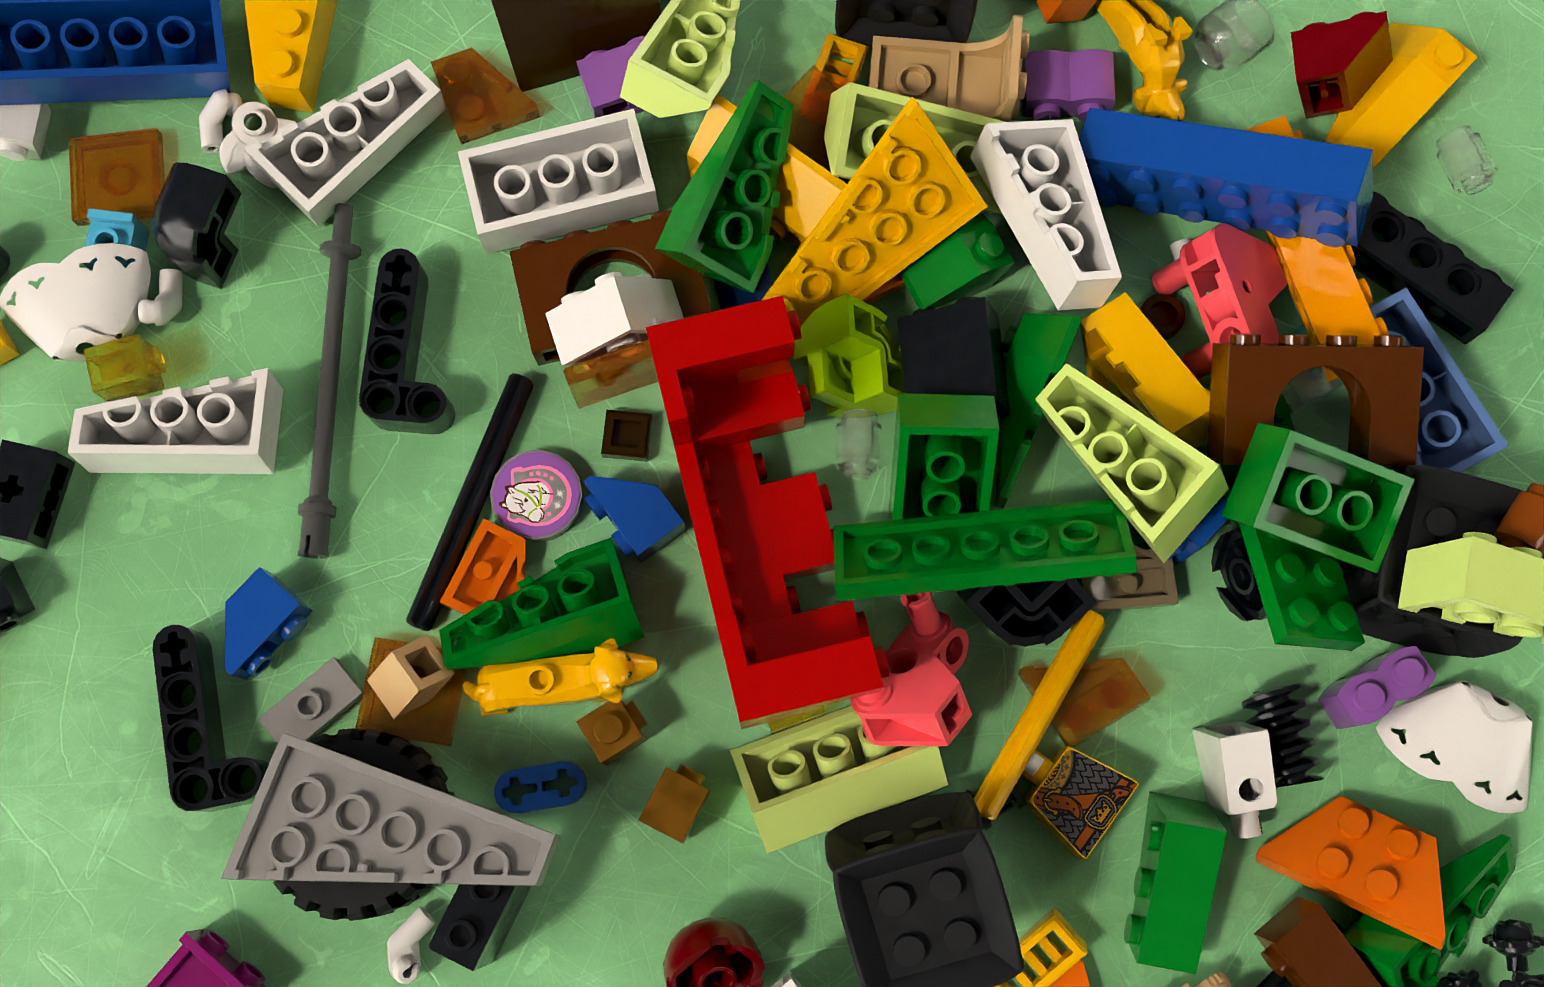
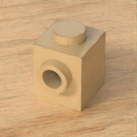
(410, 676)

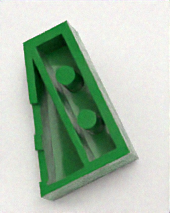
(1174, 882)

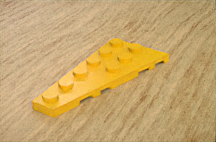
(884, 219)

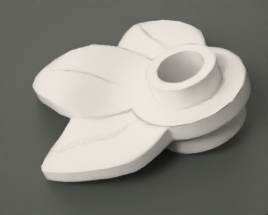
(231, 149)

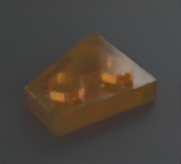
(480, 96)
(1094, 701)

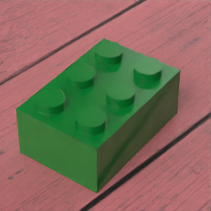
(943, 455)
(1318, 496)

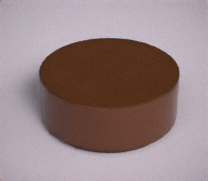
(1164, 314)

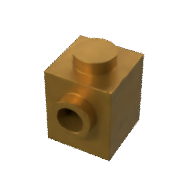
(613, 730)
(675, 802)

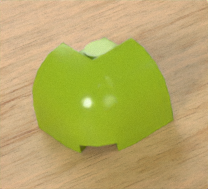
(850, 357)

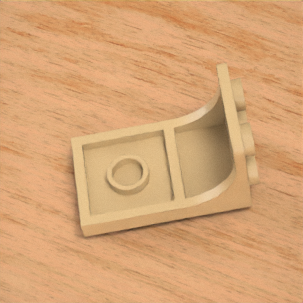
(962, 76)

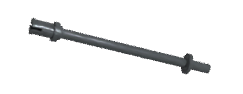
(317, 507)

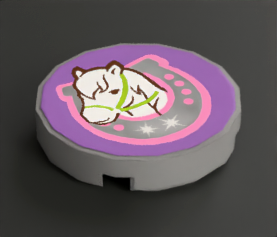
(537, 495)

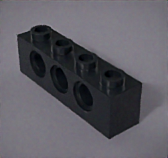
(1391, 268)

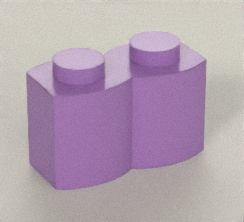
(1068, 83)
(1376, 688)

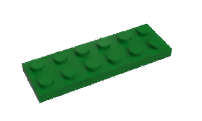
(982, 549)
(1299, 587)

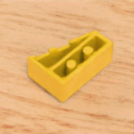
(289, 49)
(1141, 369)

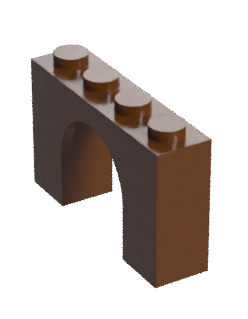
(554, 269)
(1379, 379)

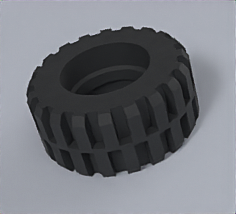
(365, 899)

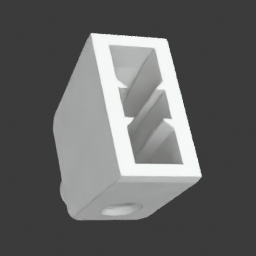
(1237, 773)

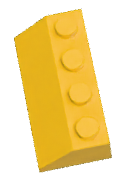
(803, 183)

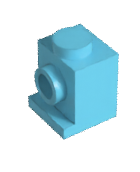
(117, 229)

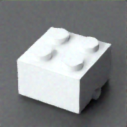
(611, 315)

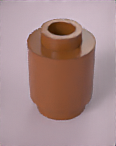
(1524, 520)

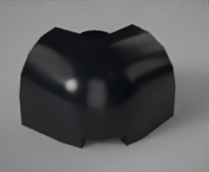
(192, 222)
(1029, 611)

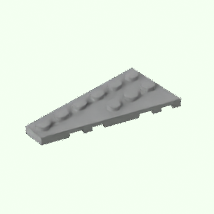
(358, 823)

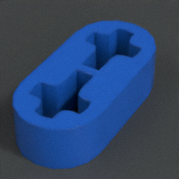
(539, 775)

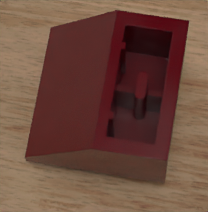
(1340, 61)

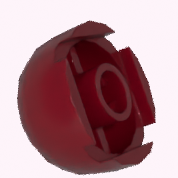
(713, 955)

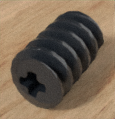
(1287, 747)

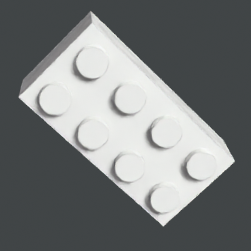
(558, 181)

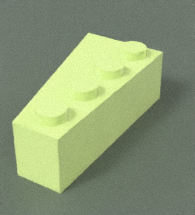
(1139, 464)

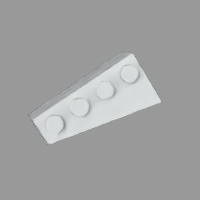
(1051, 207)
(188, 431)

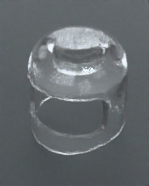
(1233, 34)

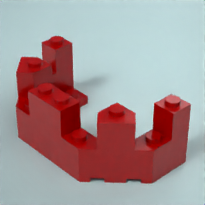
(721, 386)

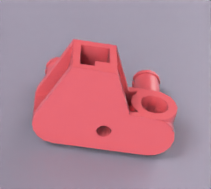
(1241, 281)
(921, 696)

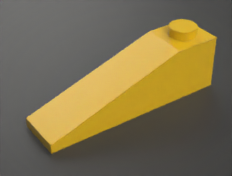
(1421, 72)

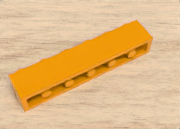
(1323, 279)

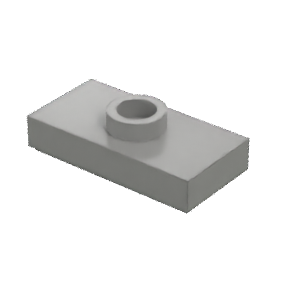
(313, 703)

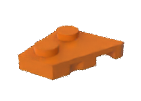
(487, 569)

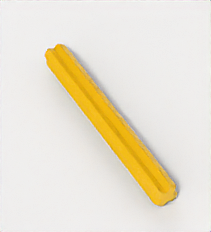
(1038, 714)

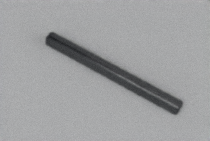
(470, 502)

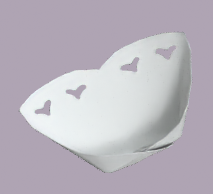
(77, 302)
(1470, 739)

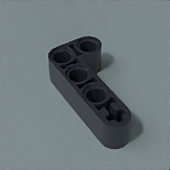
(403, 340)
(201, 715)

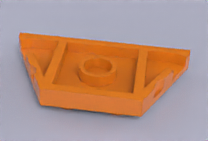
(1365, 864)

